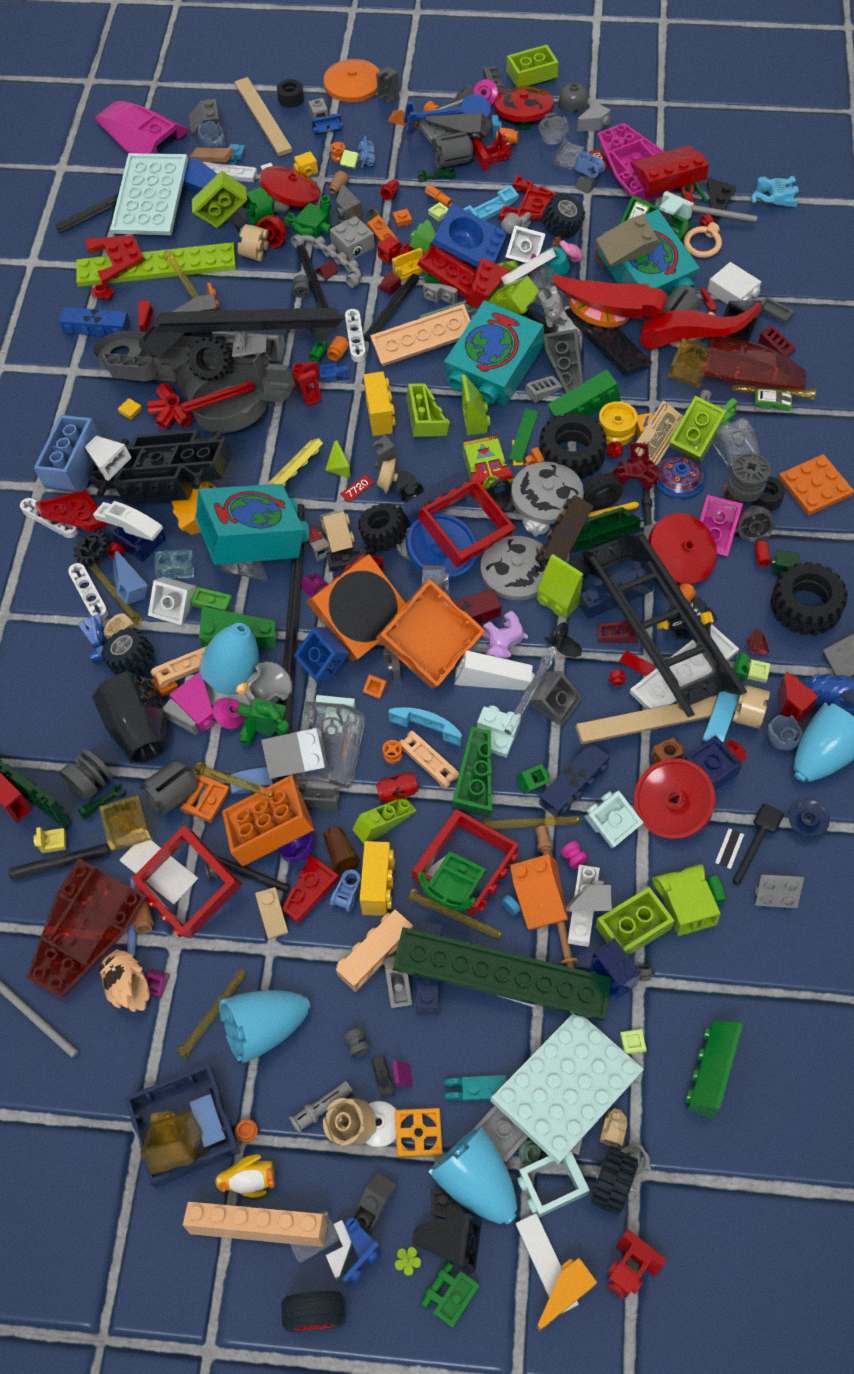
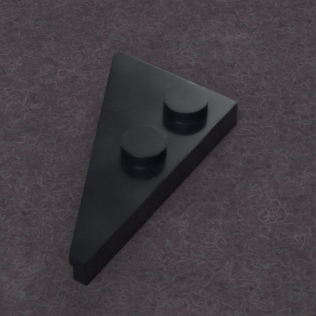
(720, 195)

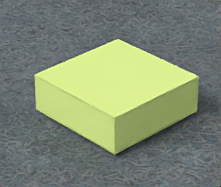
(349, 159)
(438, 211)
(758, 671)
(633, 1042)

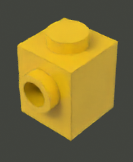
(306, 164)

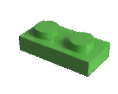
(211, 599)

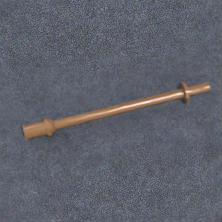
(545, 847)

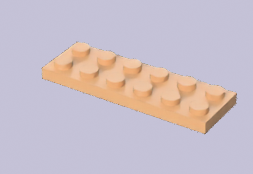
(420, 335)

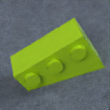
(424, 413)

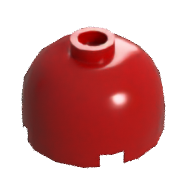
(276, 228)

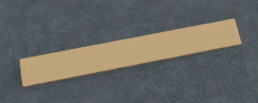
(263, 117)
(642, 721)

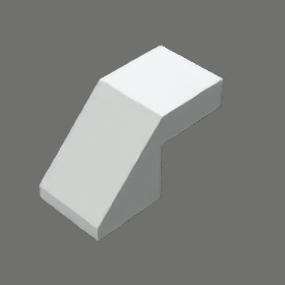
(339, 1258)

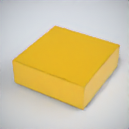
(129, 409)

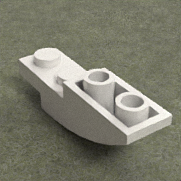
(130, 519)
(582, 920)

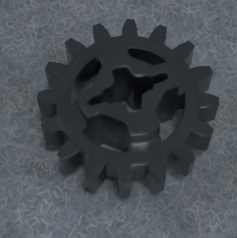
(92, 548)

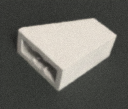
(108, 455)

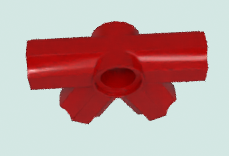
(168, 408)

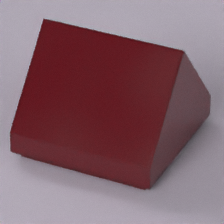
(327, 270)

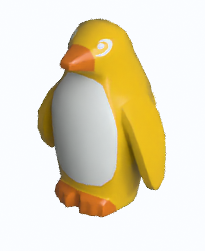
(247, 1177)

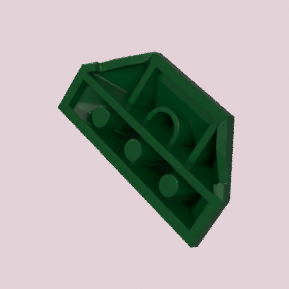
(606, 527)

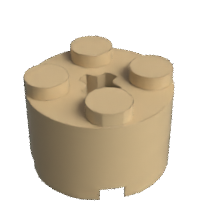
(253, 242)
(751, 707)
(349, 1122)

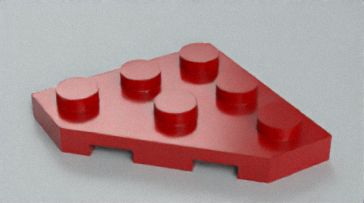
(71, 509)

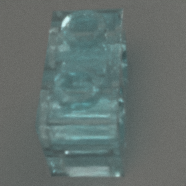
(175, 567)

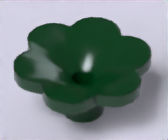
(523, 125)

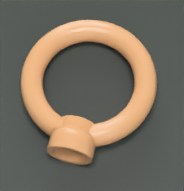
(710, 231)

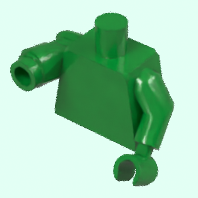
(312, 219)
(261, 717)

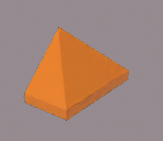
(397, 118)

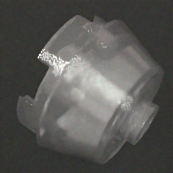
(553, 128)

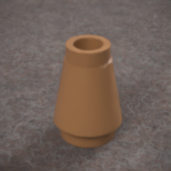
(340, 178)
(143, 920)

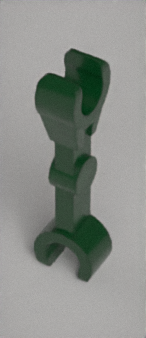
(447, 173)
(87, 810)

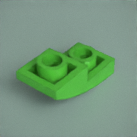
(731, 410)

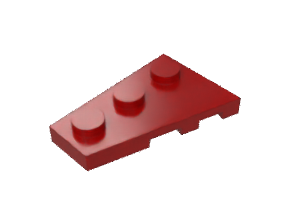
(310, 888)

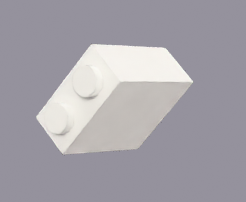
(734, 284)

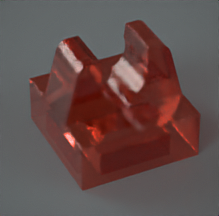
(760, 641)

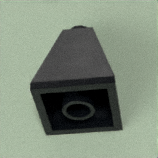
(737, 307)
(451, 1239)

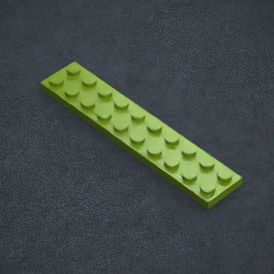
(190, 259)

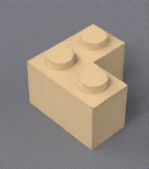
(336, 530)

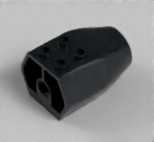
(132, 716)

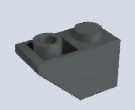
(374, 1202)

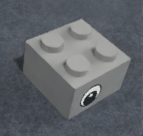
(352, 238)

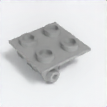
(246, 346)
(779, 891)

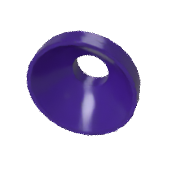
(290, 850)

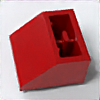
(795, 698)

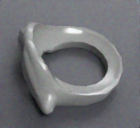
(645, 1160)

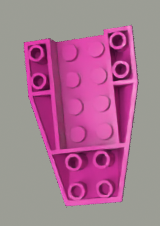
(137, 127)
(621, 148)

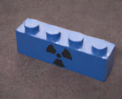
(93, 321)

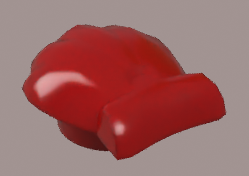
(102, 292)

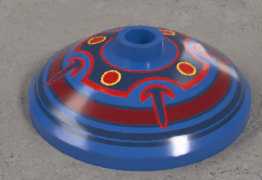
(678, 482)

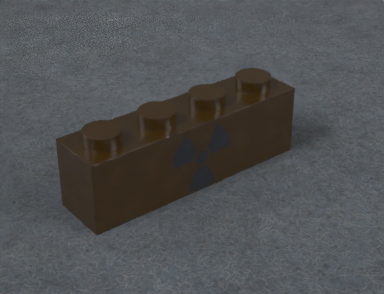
(566, 529)

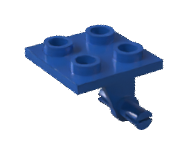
(365, 1248)

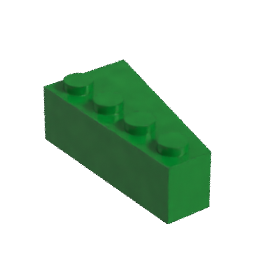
(587, 397)
(215, 620)
(474, 780)

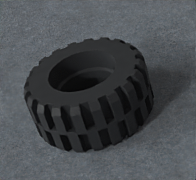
(577, 429)
(815, 580)

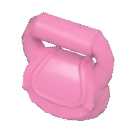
(572, 251)

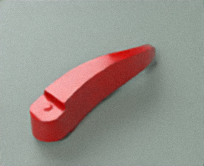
(614, 298)
(691, 324)

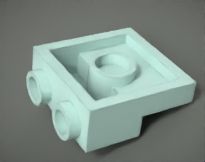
(496, 722)
(613, 818)

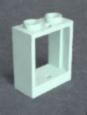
(574, 1173)

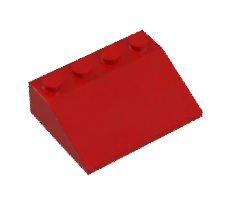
(671, 169)

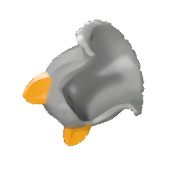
(267, 683)

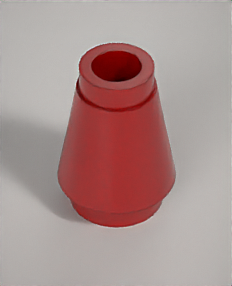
(389, 189)

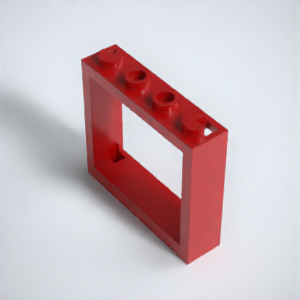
(485, 502)
(461, 820)
(231, 884)

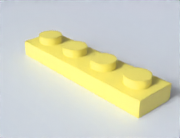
(297, 461)

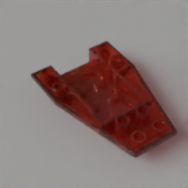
(752, 364)
(82, 926)

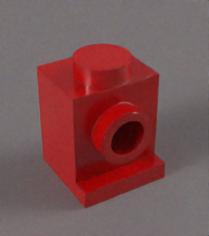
(388, 249)

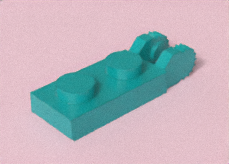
(475, 1088)

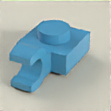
(239, 151)

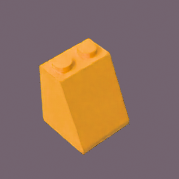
(185, 510)

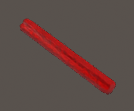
(217, 396)

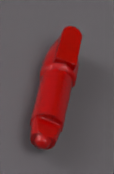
(709, 301)

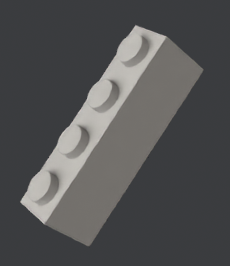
(275, 343)

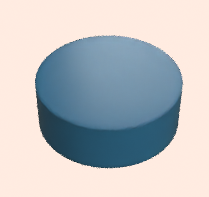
(510, 905)

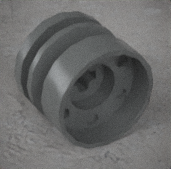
(748, 477)
(90, 771)

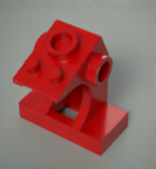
(492, 154)
(303, 376)
(623, 1278)

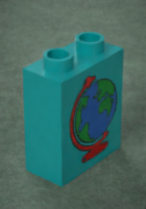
(665, 268)
(495, 352)
(250, 523)

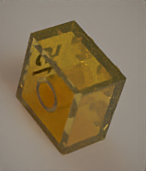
(689, 363)
(125, 823)
(171, 1142)

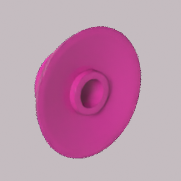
(490, 87)
(224, 717)

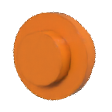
(246, 1130)

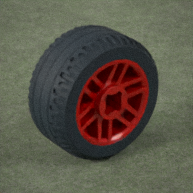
(313, 1311)

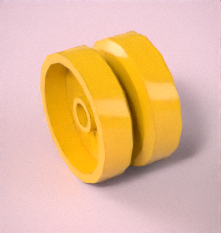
(618, 422)

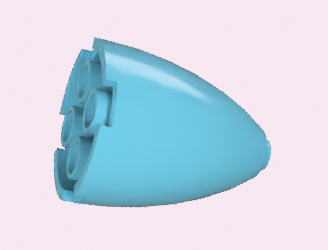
(229, 658)
(825, 744)
(261, 1020)
(477, 1177)

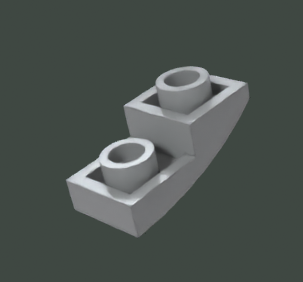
(439, 292)

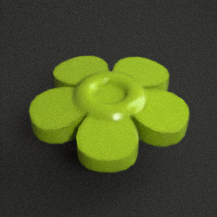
(408, 1260)

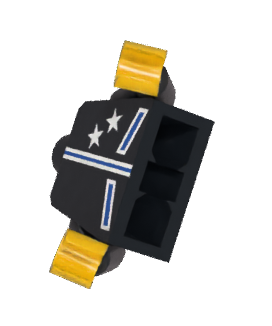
(704, 613)

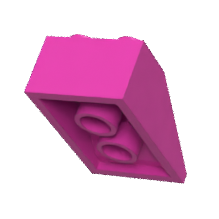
(721, 519)

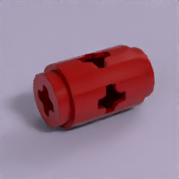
(406, 786)

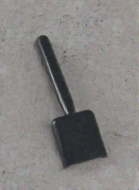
(768, 820)

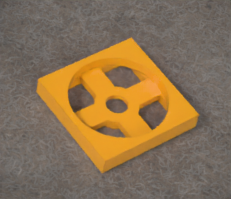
(434, 1115)

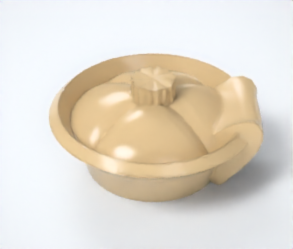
(387, 475)

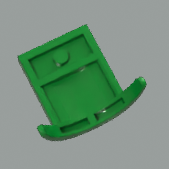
(453, 882)

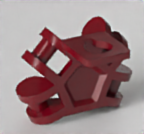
(637, 467)

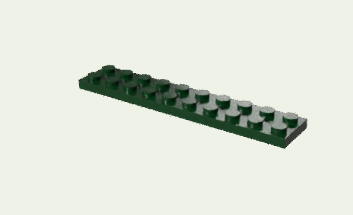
(502, 974)

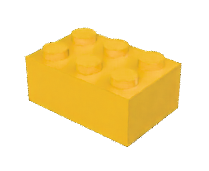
(379, 404)
(377, 878)

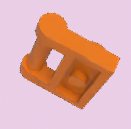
(210, 801)

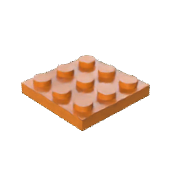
(816, 484)

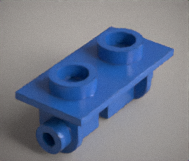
(320, 124)

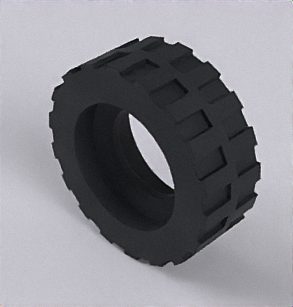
(601, 482)

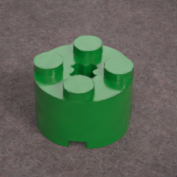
(258, 205)

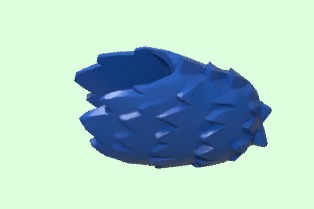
(829, 689)

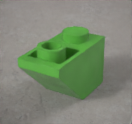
(423, 236)

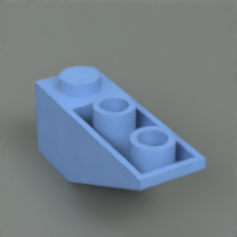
(128, 583)

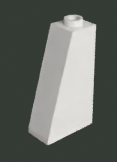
(492, 672)

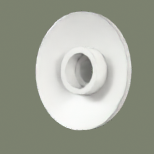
(386, 1132)

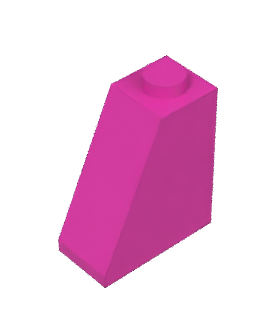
(194, 700)

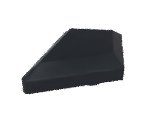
(444, 1205)

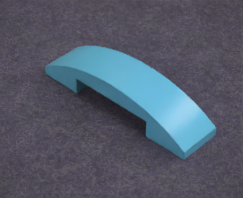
(493, 207)
(721, 716)
(428, 719)

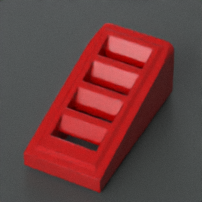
(145, 315)

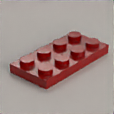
(447, 269)

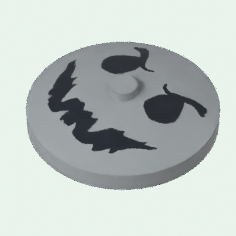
(543, 489)
(513, 568)

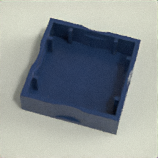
(176, 1097)

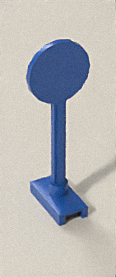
(471, 104)

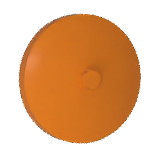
(351, 80)

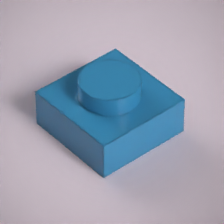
(495, 125)

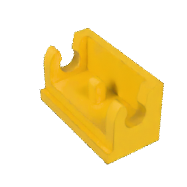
(406, 264)

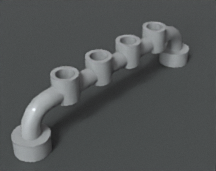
(330, 250)

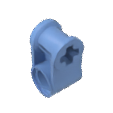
(589, 164)
(346, 894)

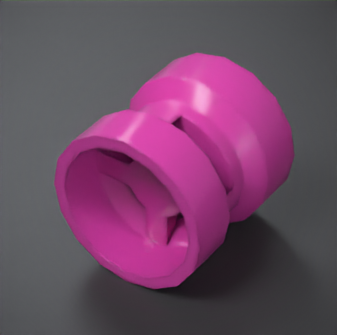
(574, 855)

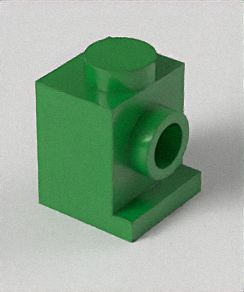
(526, 781)

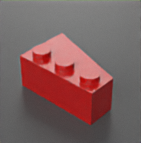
(485, 282)

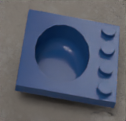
(469, 236)

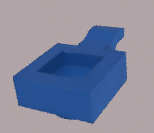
(330, 372)

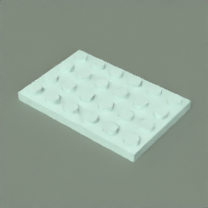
(149, 194)
(566, 1086)

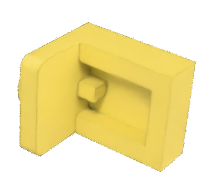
(50, 840)

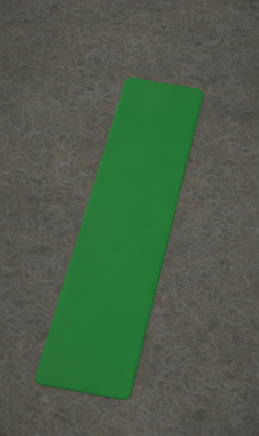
(523, 435)

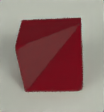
(390, 283)

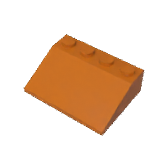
(265, 823)

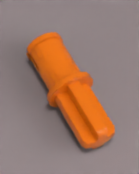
(438, 196)

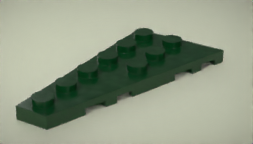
(37, 796)

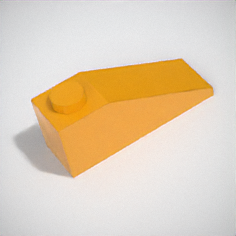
(570, 1286)

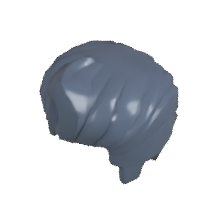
(211, 135)
(784, 732)

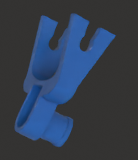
(94, 635)

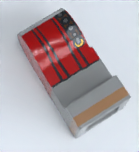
(317, 543)

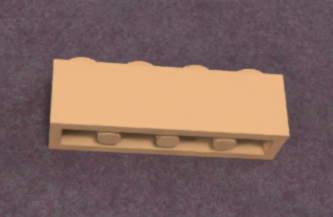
(370, 954)

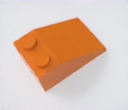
(539, 891)

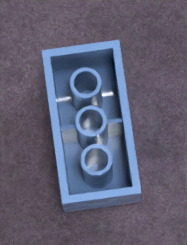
(64, 457)

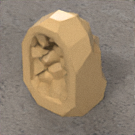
(118, 622)
(614, 1129)

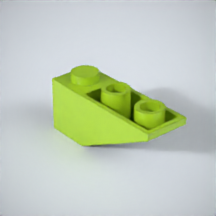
(380, 820)

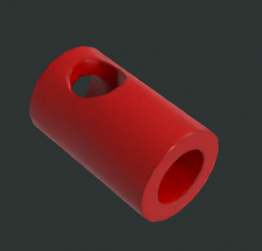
(762, 553)

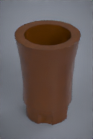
(340, 850)

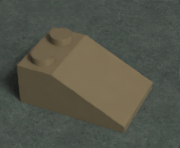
(628, 241)

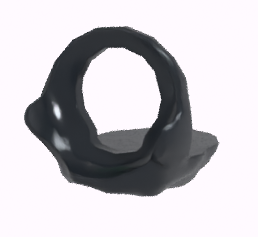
(407, 486)
(502, 499)
(564, 643)

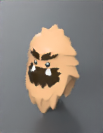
(124, 981)

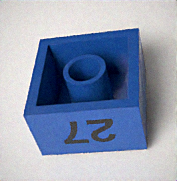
(321, 654)

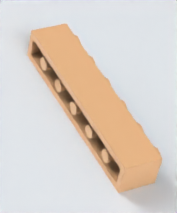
(255, 1224)

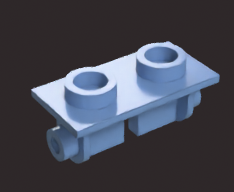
(366, 152)

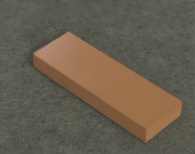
(212, 154)

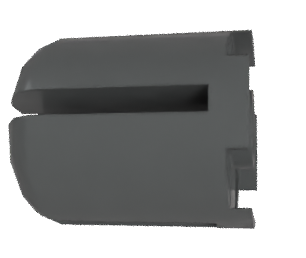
(452, 149)
(683, 299)
(169, 786)

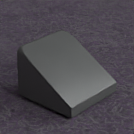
(586, 184)

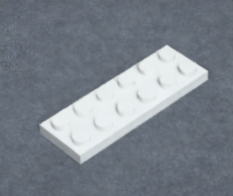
(654, 691)

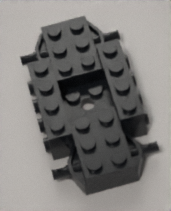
(166, 466)

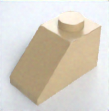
(271, 913)

